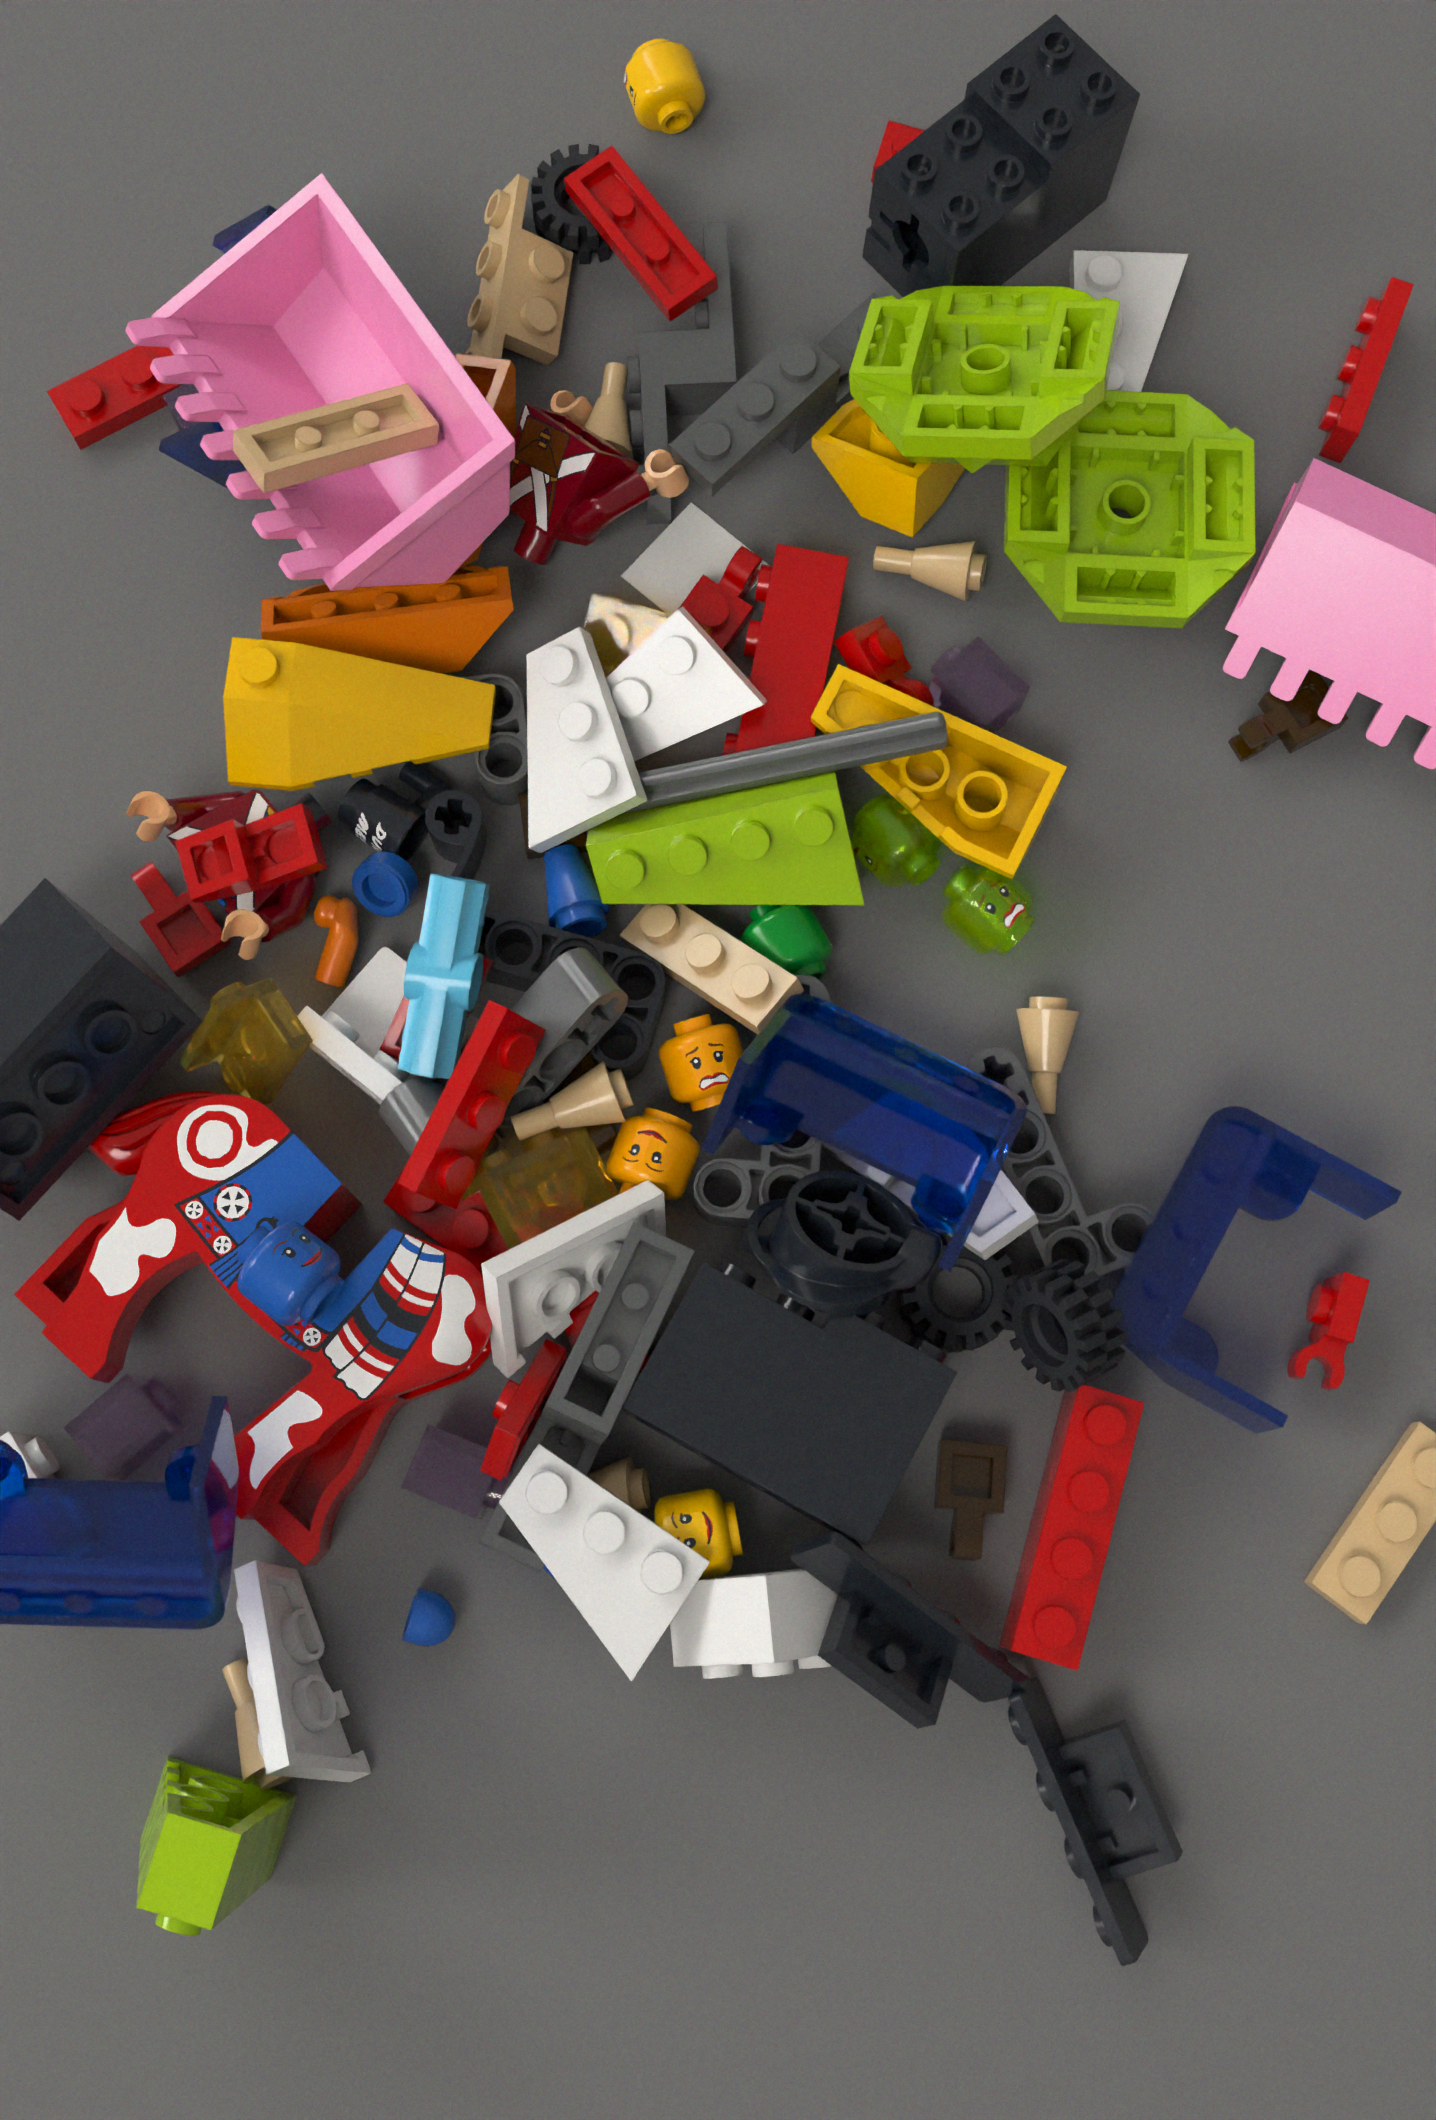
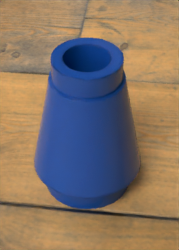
(573, 893)

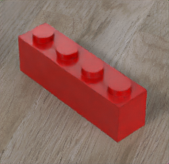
(790, 645)
(1071, 1526)

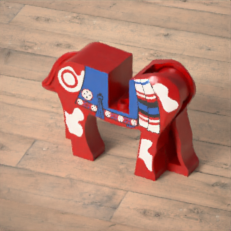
(203, 1184)

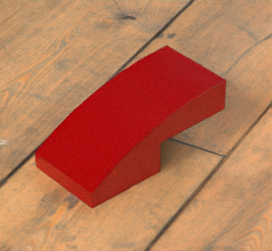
(252, 856)

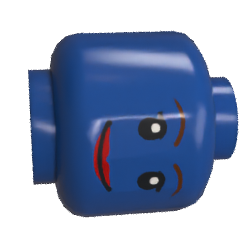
(289, 1273)

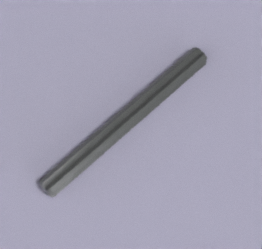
(794, 760)

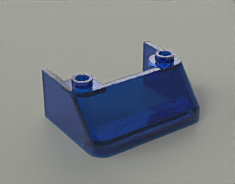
(878, 1102)
(1230, 1166)
(122, 1547)

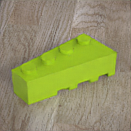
(732, 848)
(207, 1845)

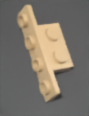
(520, 284)

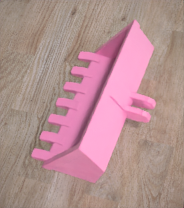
(311, 320)
(1349, 597)

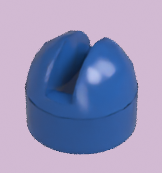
(429, 1619)

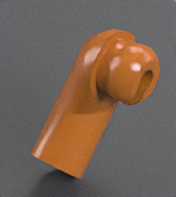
(342, 940)

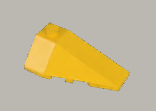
(877, 475)
(328, 714)
(973, 795)

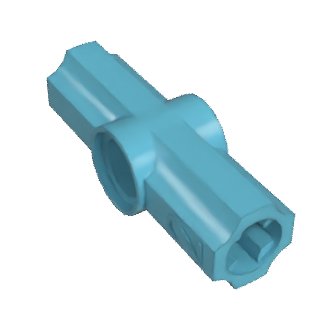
(443, 976)

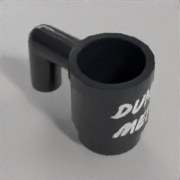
(388, 819)

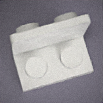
(357, 1023)

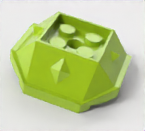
(983, 370)
(1188, 500)

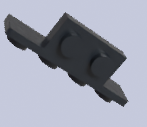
(896, 1638)
(1105, 1808)

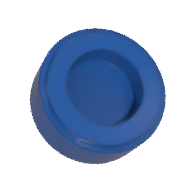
(385, 884)

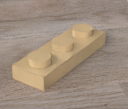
(335, 437)
(711, 963)
(1381, 1529)

